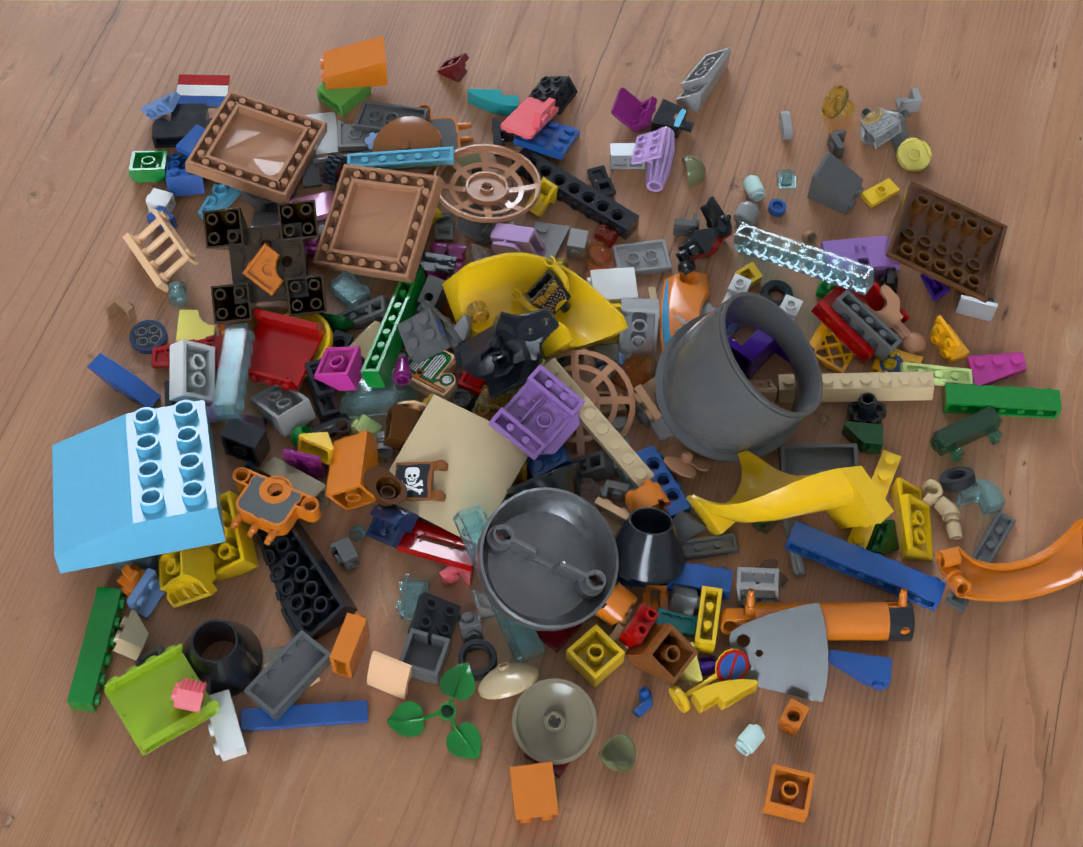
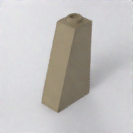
(298, 480)

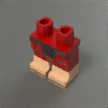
(634, 627)

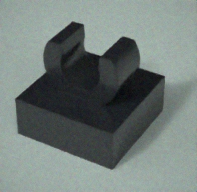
(890, 280)

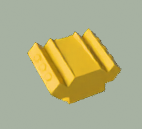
(187, 575)

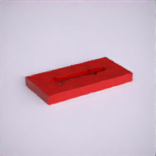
(412, 545)

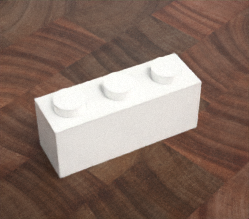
(226, 728)

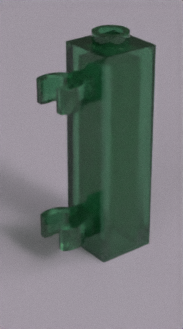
(966, 431)

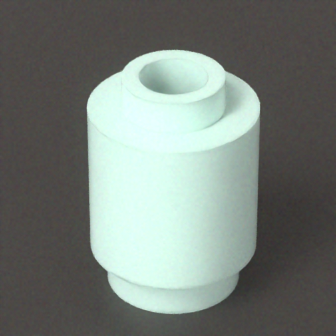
(754, 188)
(750, 739)

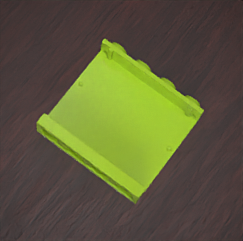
(145, 700)

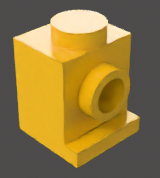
(751, 272)

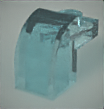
(985, 494)

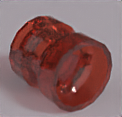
(606, 235)

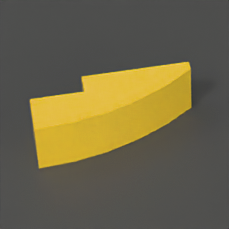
(722, 693)

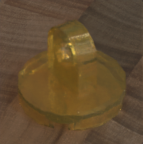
(836, 103)

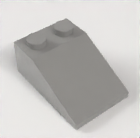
(642, 323)
(283, 408)

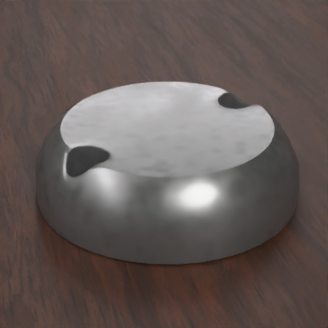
(545, 559)

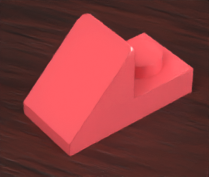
(452, 574)

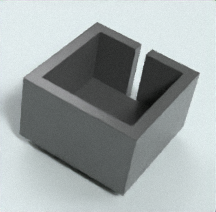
(425, 659)

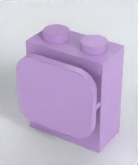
(515, 238)

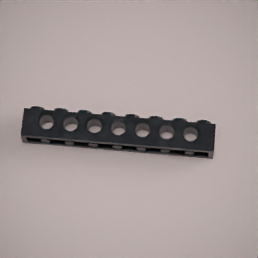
(582, 196)

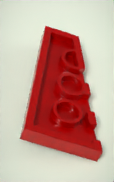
(161, 354)

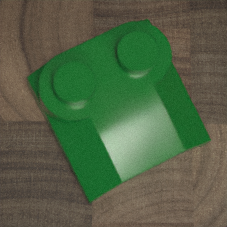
(148, 166)

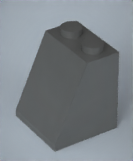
(835, 185)

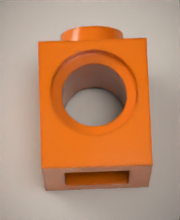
(794, 709)

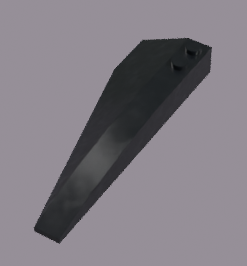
(304, 581)

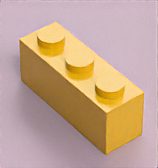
(707, 619)

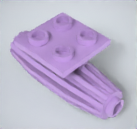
(658, 151)

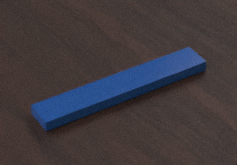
(307, 716)

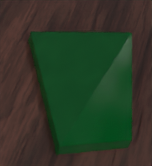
(338, 322)
(883, 538)

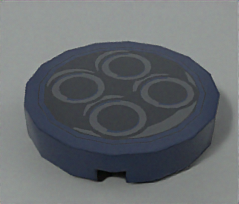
(147, 336)

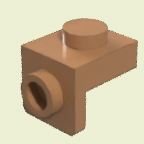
(119, 305)

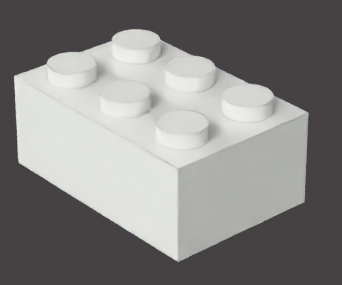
(192, 372)

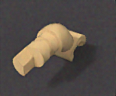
(945, 507)

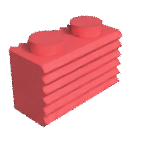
(189, 694)

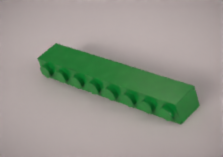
(388, 340)

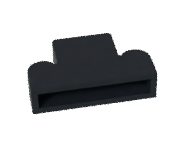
(183, 119)

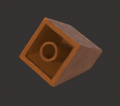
(662, 653)

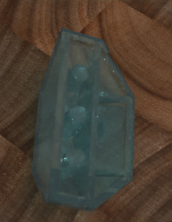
(375, 400)

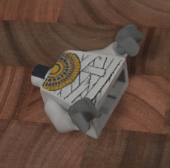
(880, 125)

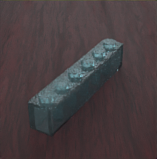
(233, 371)

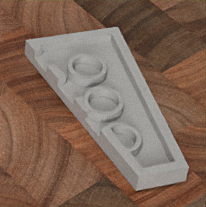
(551, 236)

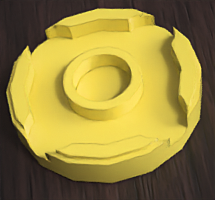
(913, 154)

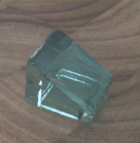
(786, 178)

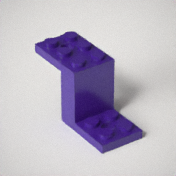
(755, 352)

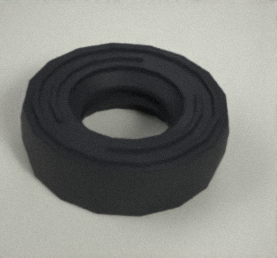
(776, 285)
(957, 479)

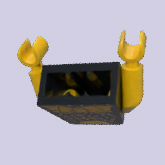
(548, 291)

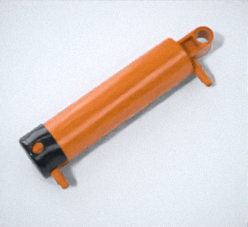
(842, 619)

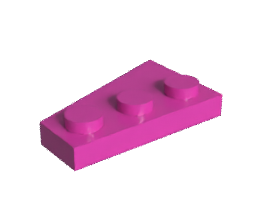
(994, 367)

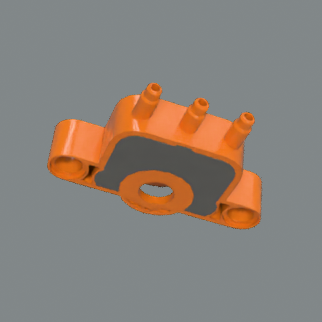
(449, 130)
(269, 512)

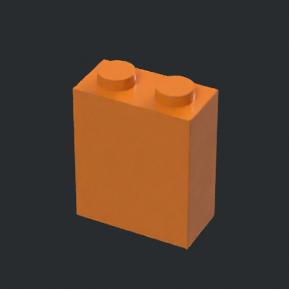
(349, 645)
(533, 791)

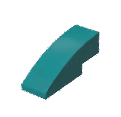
(493, 101)

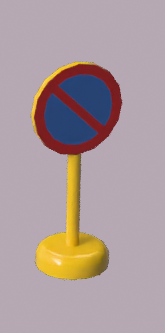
(730, 665)

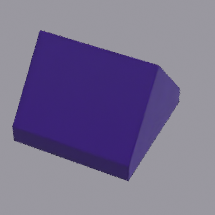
(707, 665)

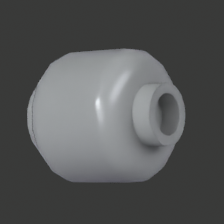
(746, 213)

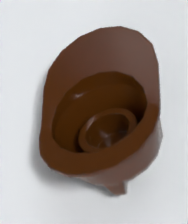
(385, 486)

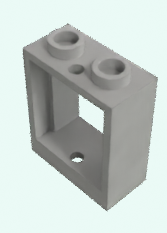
(768, 588)

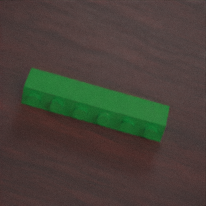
(1005, 400)
(96, 649)

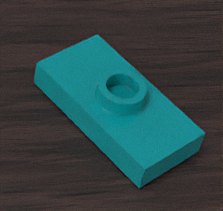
(683, 623)

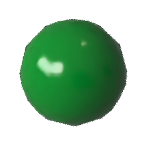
(302, 429)

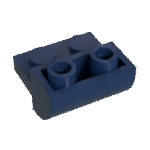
(390, 524)

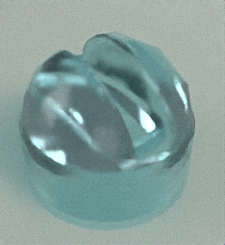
(353, 533)

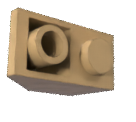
(132, 637)

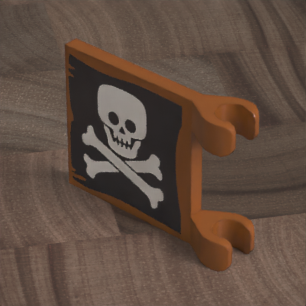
(419, 479)

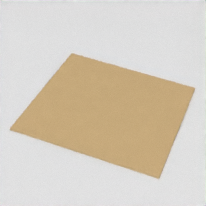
(477, 457)

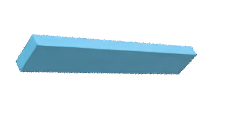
(404, 158)

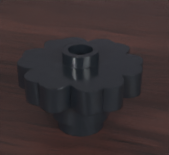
(867, 410)

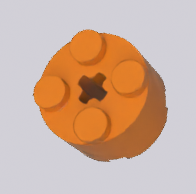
(648, 495)
(617, 605)

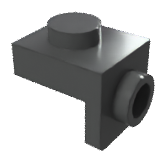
(835, 143)
(470, 626)

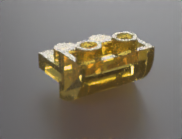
(487, 407)

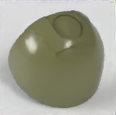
(695, 170)
(618, 753)

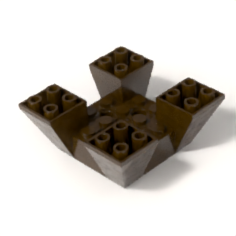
(229, 231)

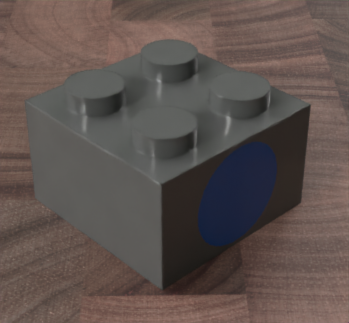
(423, 335)

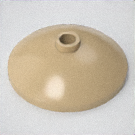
(508, 680)

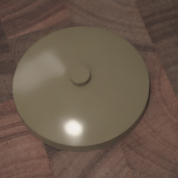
(554, 721)

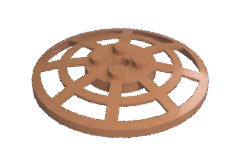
(486, 179)
(592, 393)

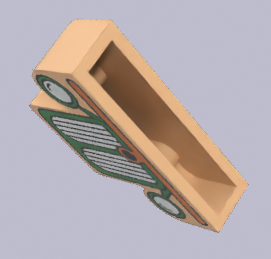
(433, 374)

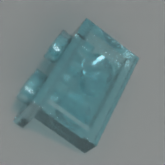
(410, 590)

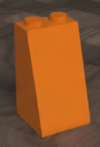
(355, 65)
(347, 468)

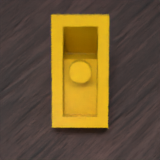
(547, 194)

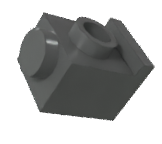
(345, 554)

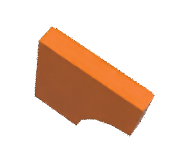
(263, 270)

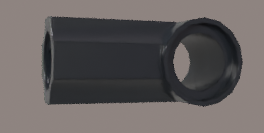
(331, 425)

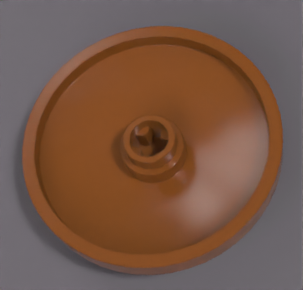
(407, 134)

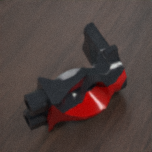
(708, 240)

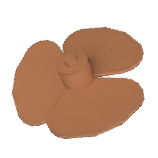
(681, 459)

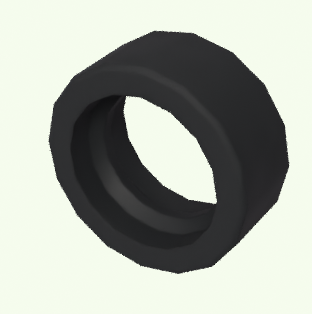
(479, 644)

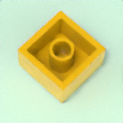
(595, 655)

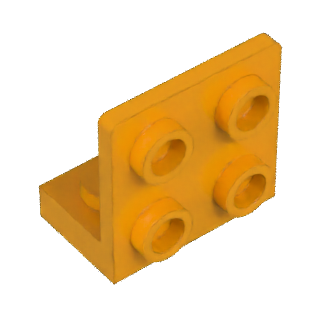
(947, 341)

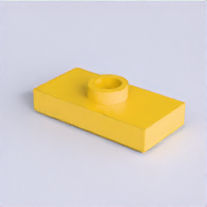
(880, 193)

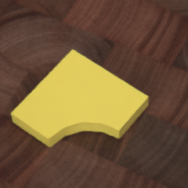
(192, 327)

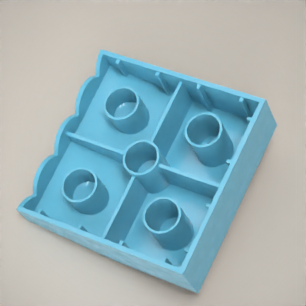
(136, 488)

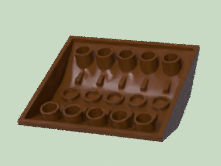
(946, 241)

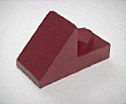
(454, 67)

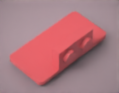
(530, 117)

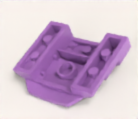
(539, 415)

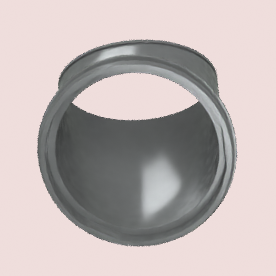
(711, 400)

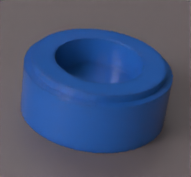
(777, 208)

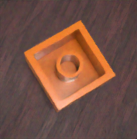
(788, 793)

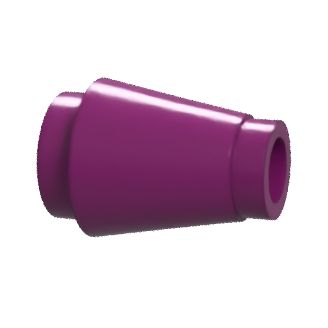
(402, 372)

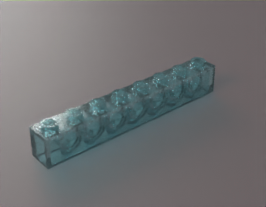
(804, 259)

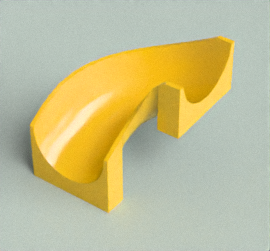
(494, 280)
(774, 495)

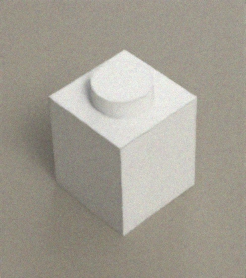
(162, 198)

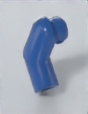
(645, 700)

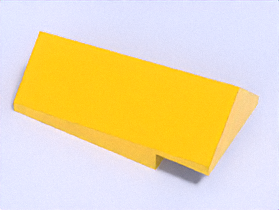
(912, 521)

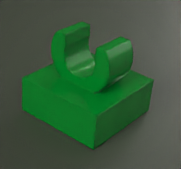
(824, 289)

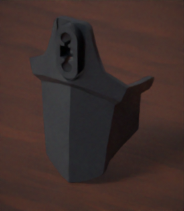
(507, 350)

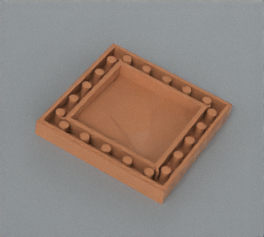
(256, 147)
(378, 223)

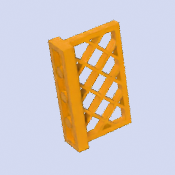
(816, 341)

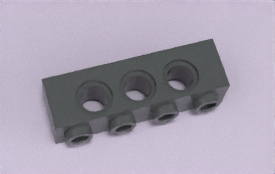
(866, 325)

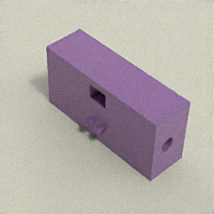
(865, 251)

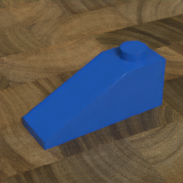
(867, 669)

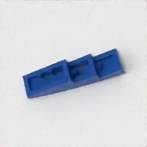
(124, 381)

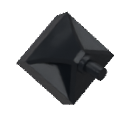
(246, 438)

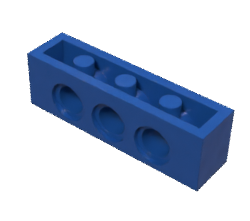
(664, 475)

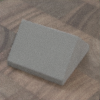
(975, 308)

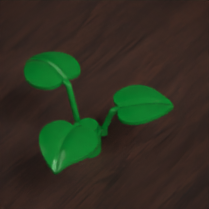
(465, 739)

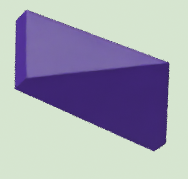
(935, 288)

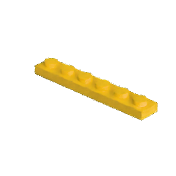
(882, 479)

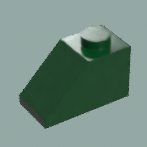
(866, 435)

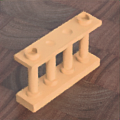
(144, 254)

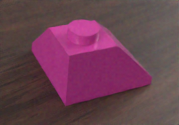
(340, 368)

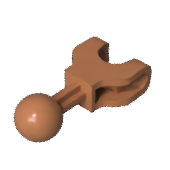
(891, 316)

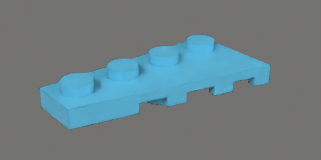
(220, 198)

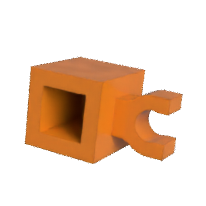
(130, 578)

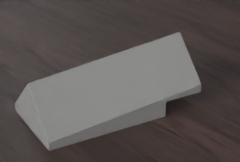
(703, 79)

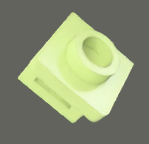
(364, 423)

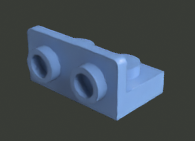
(161, 106)
(146, 594)

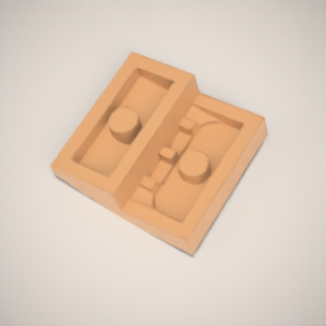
(389, 675)

